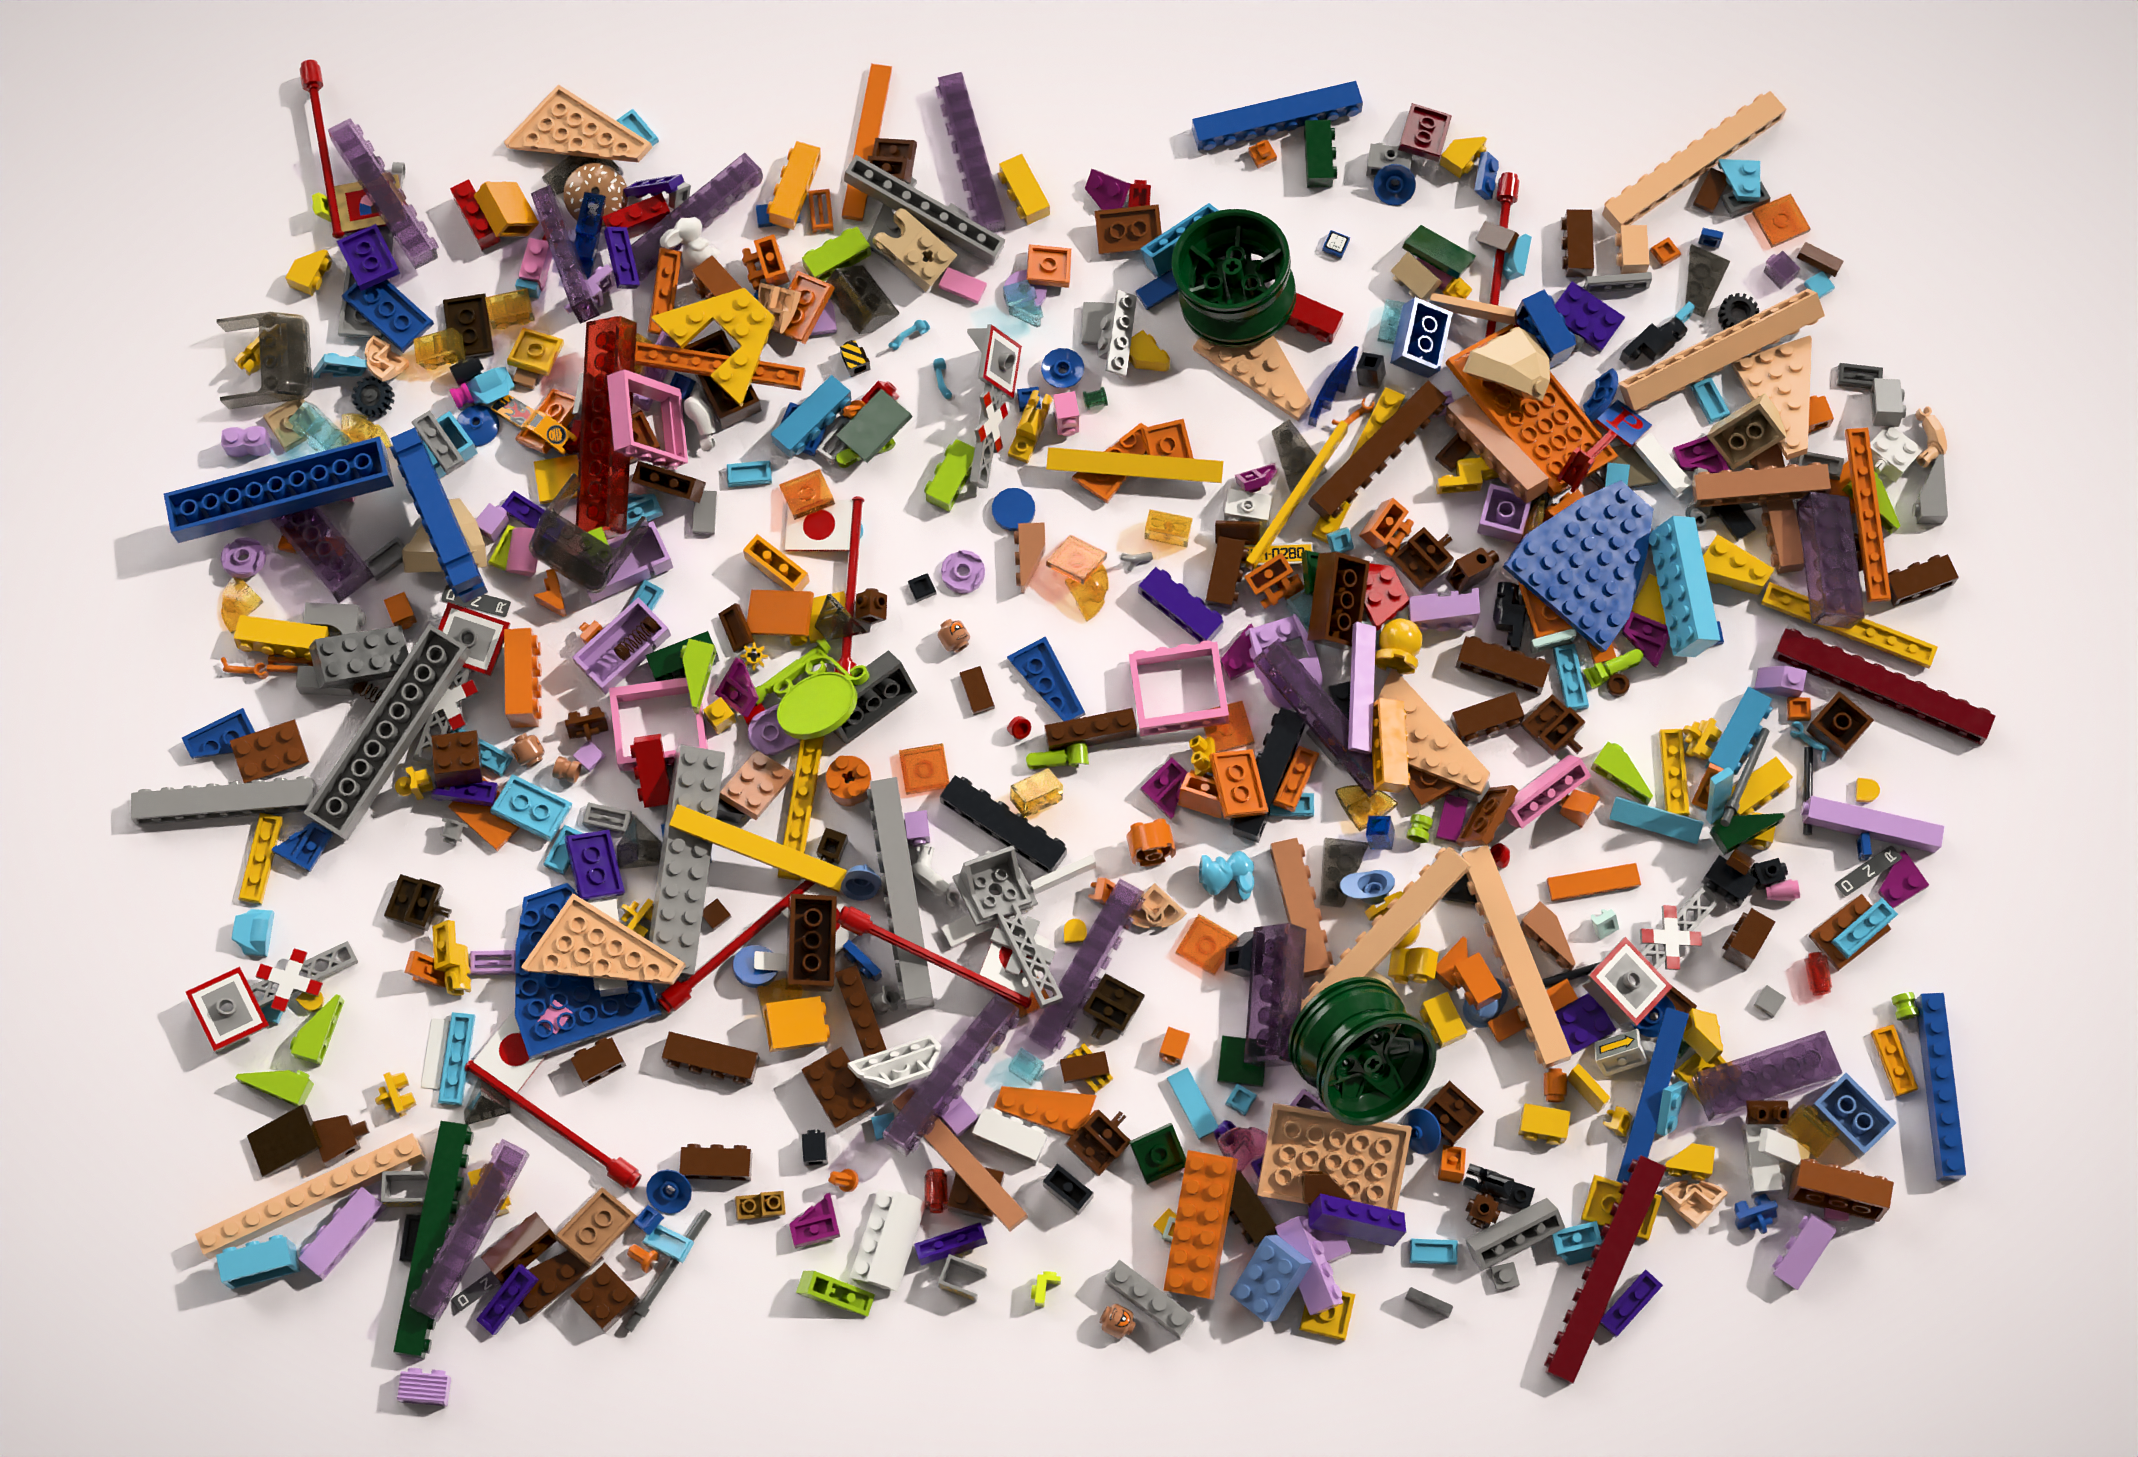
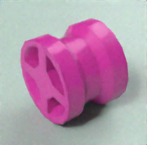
(461, 395)

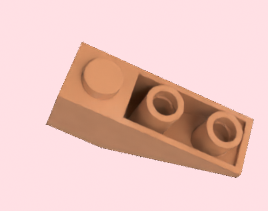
(1031, 550)
(1546, 929)

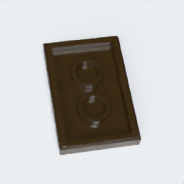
(471, 319)
(284, 1140)

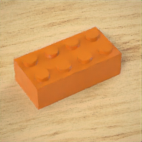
(521, 678)

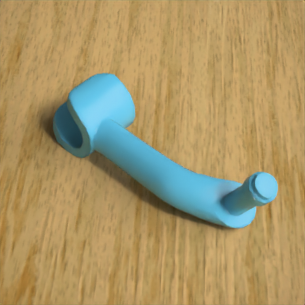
(921, 326)
(939, 364)
(1818, 746)

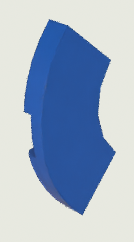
(1602, 396)

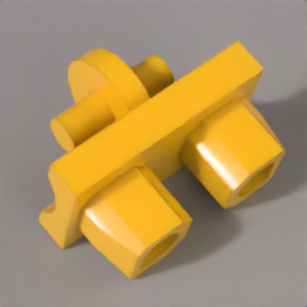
(1697, 737)
(1201, 750)
(416, 783)
(645, 911)
(394, 1083)

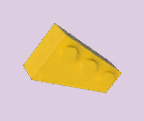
(1735, 567)

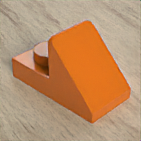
(552, 598)
(1701, 796)
(423, 971)
(1452, 1164)

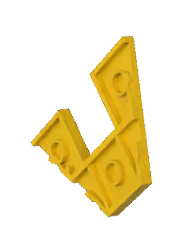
(741, 318)

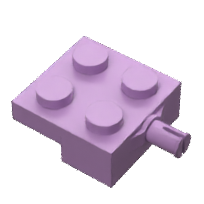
(600, 282)

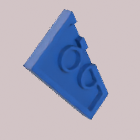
(216, 736)

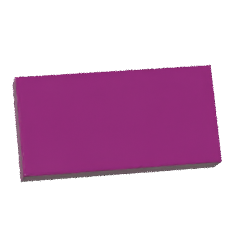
(1452, 818)

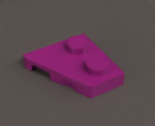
(1699, 454)
(1256, 478)
(1647, 636)
(1237, 658)
(738, 688)
(1902, 882)

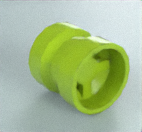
(1419, 828)
(1905, 1006)

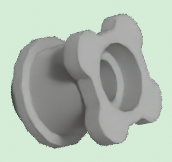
(452, 831)
(885, 1000)

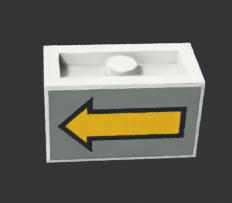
(1620, 1053)

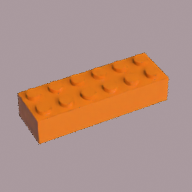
(1200, 1224)

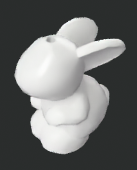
(694, 247)

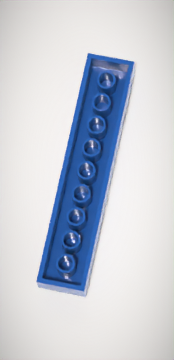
(278, 490)

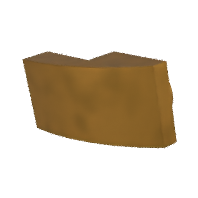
(760, 1206)

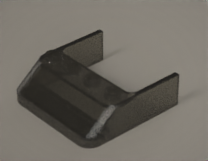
(283, 358)
(575, 551)

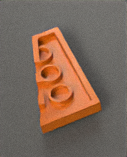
(1105, 485)
(1050, 1109)

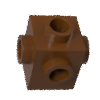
(871, 606)
(1476, 1216)

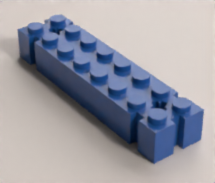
(437, 516)

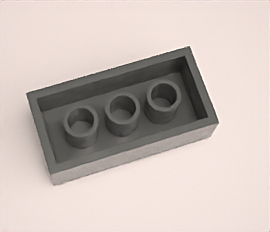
(358, 656)
(878, 696)

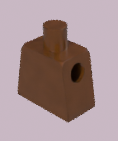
(1471, 569)
(339, 1138)

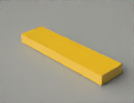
(1674, 771)
(260, 858)

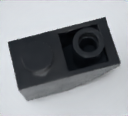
(1239, 955)

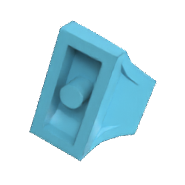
(1516, 261)
(490, 386)
(253, 931)
(1577, 1242)

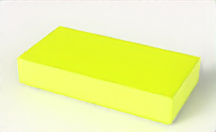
(500, 554)

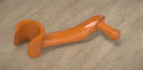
(1363, 409)
(245, 670)

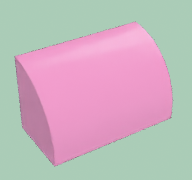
(519, 556)

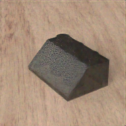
(861, 299)

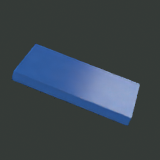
(389, 313)

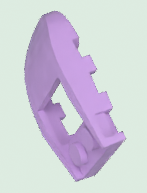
(1287, 630)

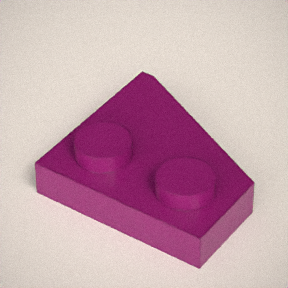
(1106, 190)
(1165, 787)
(815, 1224)

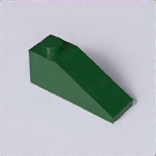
(1743, 829)

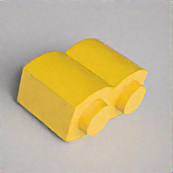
(1413, 965)

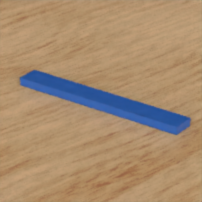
(1656, 1080)

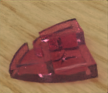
(1242, 1145)

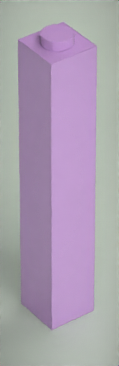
(1878, 824)

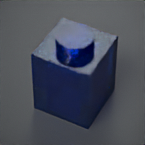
(1380, 832)

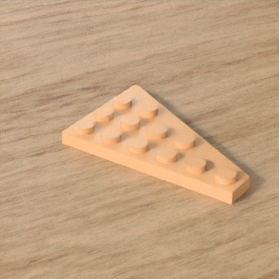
(576, 128)
(1263, 370)
(1785, 378)
(1431, 742)
(597, 946)

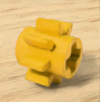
(749, 651)

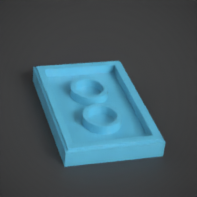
(531, 808)

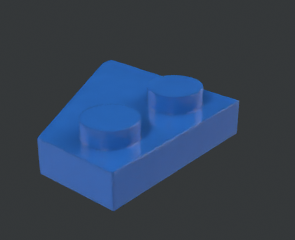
(305, 846)

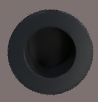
(466, 370)

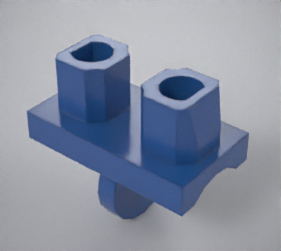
(1758, 1216)

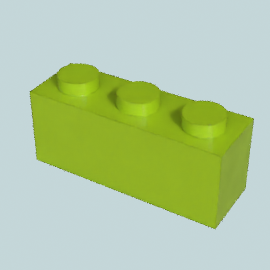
(836, 253)
(950, 475)

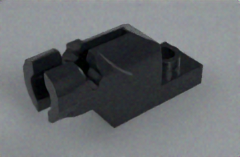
(1654, 341)
(1509, 614)
(1499, 1186)

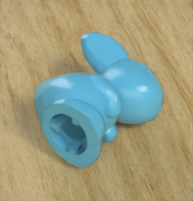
(1219, 873)

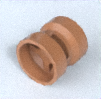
(566, 769)

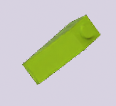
(1887, 514)
(698, 663)
(1619, 769)
(317, 1032)
(283, 1085)
(835, 1292)

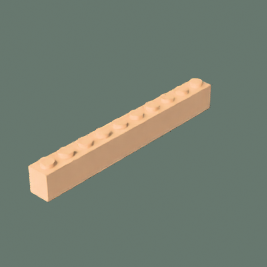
(1694, 161)
(1721, 349)
(1397, 922)
(1516, 958)
(309, 1196)

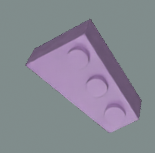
(1445, 611)
(1803, 1250)

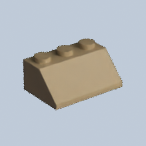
(1748, 431)

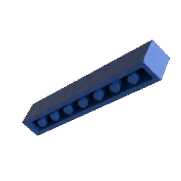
(1276, 115)
(1940, 1087)

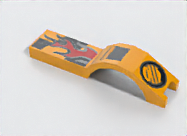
(533, 420)

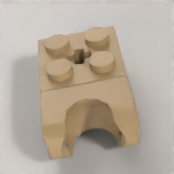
(911, 248)

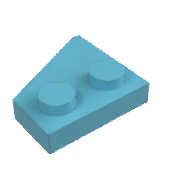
(1743, 178)
(642, 505)

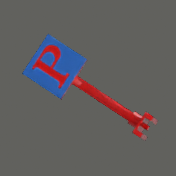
(1621, 424)

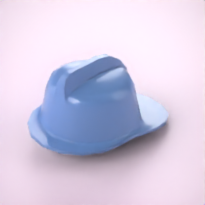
(860, 883)
(1368, 886)
(1483, 1015)

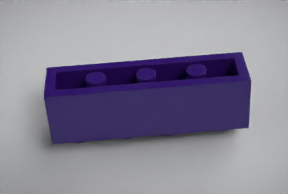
(1180, 605)
(1357, 1220)

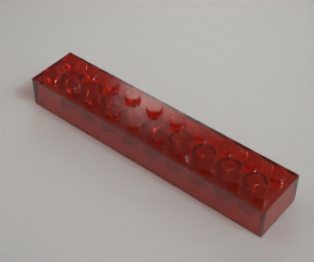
(601, 470)

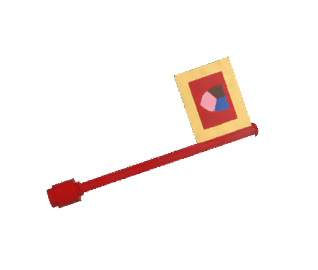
(347, 203)

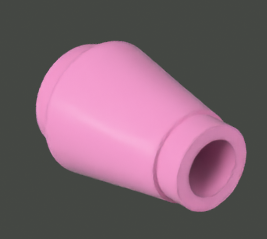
(1783, 891)

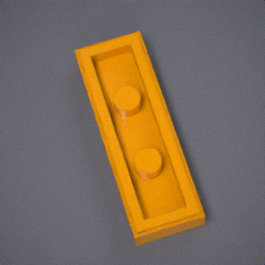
(1894, 1060)

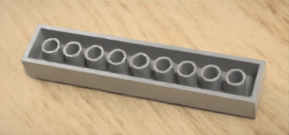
(388, 732)
(685, 857)
(901, 892)

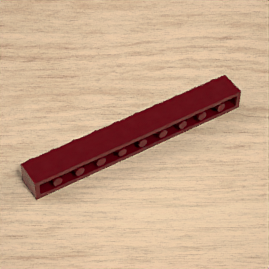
(1884, 686)
(1605, 1269)

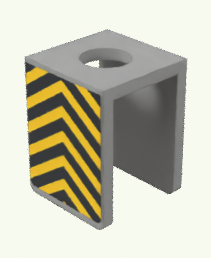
(388, 1176)
(964, 1264)

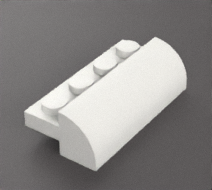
(888, 1239)

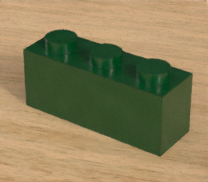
(1319, 153)
(668, 664)

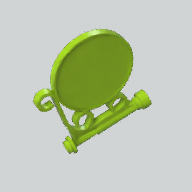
(817, 702)

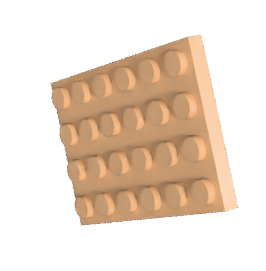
(1361, 1159)

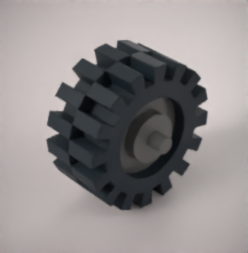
(373, 397)

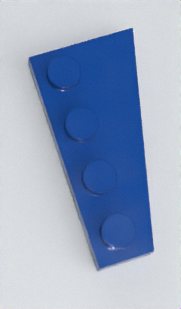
(1045, 674)

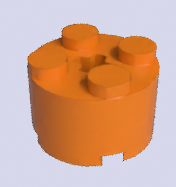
(844, 769)
(1150, 842)

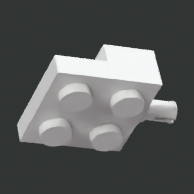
(1893, 453)

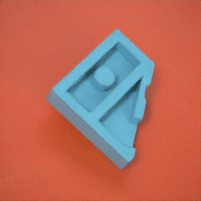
(340, 366)
(1670, 1107)

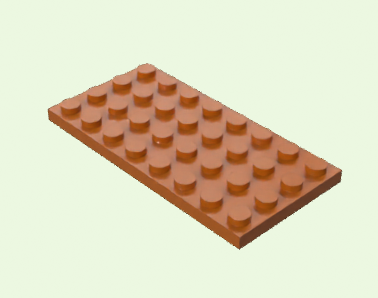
(1541, 429)

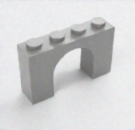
(339, 619)

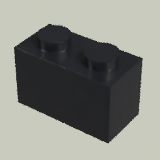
(1728, 882)
(1068, 1189)

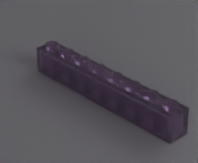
(970, 151)
(383, 193)
(704, 204)
(565, 254)
(1316, 710)
(1087, 965)
(951, 1075)
(469, 1230)

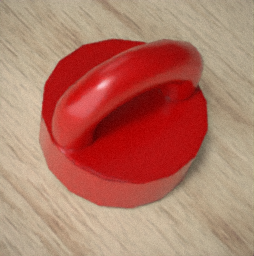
(1019, 727)
(1501, 855)

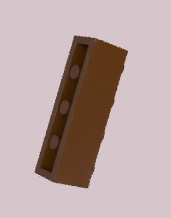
(1503, 665)
(1091, 730)
(860, 1011)
(711, 1058)

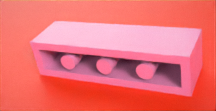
(1547, 790)

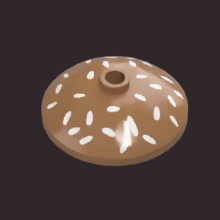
(592, 177)

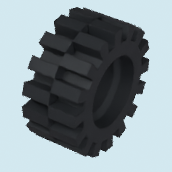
(1736, 302)

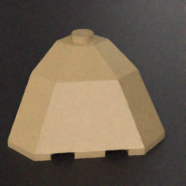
(1512, 362)
(420, 556)

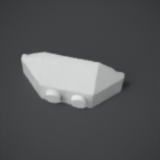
(898, 1063)

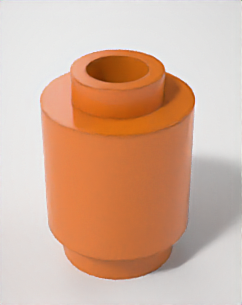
(1555, 1085)

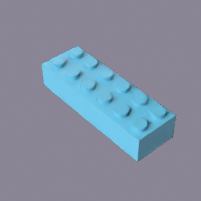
(1684, 586)

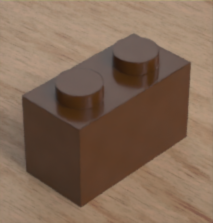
(597, 1061)

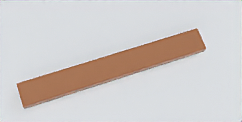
(970, 1171)

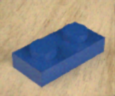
(1486, 175)
(855, 955)

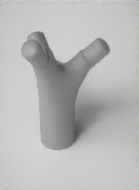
(1136, 558)

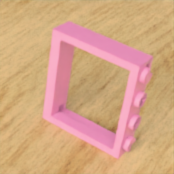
(672, 416)
(647, 691)
(1185, 720)

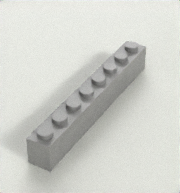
(925, 209)
(222, 800)

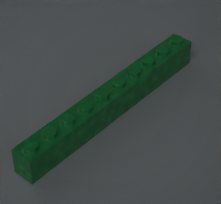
(436, 1217)

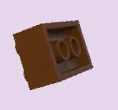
(839, 1090)

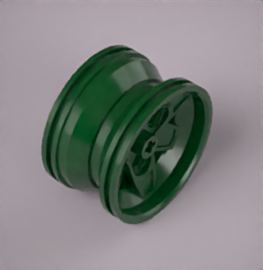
(1231, 311)
(1361, 1051)

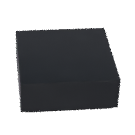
(922, 587)

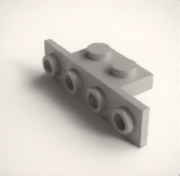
(1117, 334)

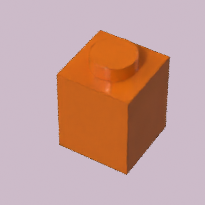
(400, 610)
(1174, 1046)

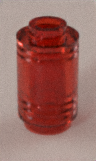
(1818, 974)
(936, 1190)

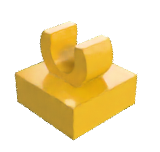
(1457, 288)
(1620, 1121)

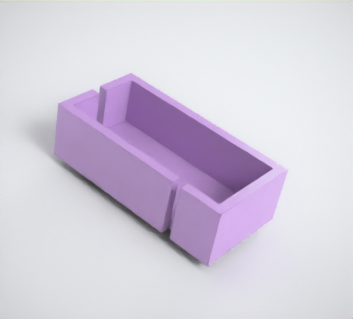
(647, 557)
(598, 655)

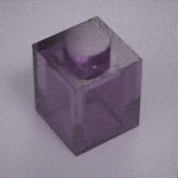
(1781, 269)

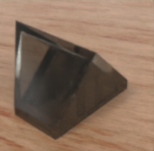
(836, 621)
(638, 847)
(485, 1104)

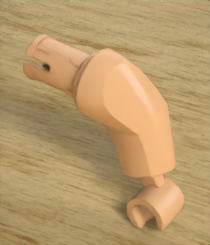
(1936, 437)

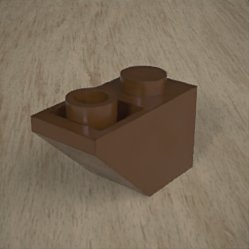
(1319, 1183)

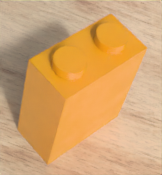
(506, 209)
(795, 1024)

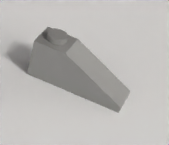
(1932, 500)

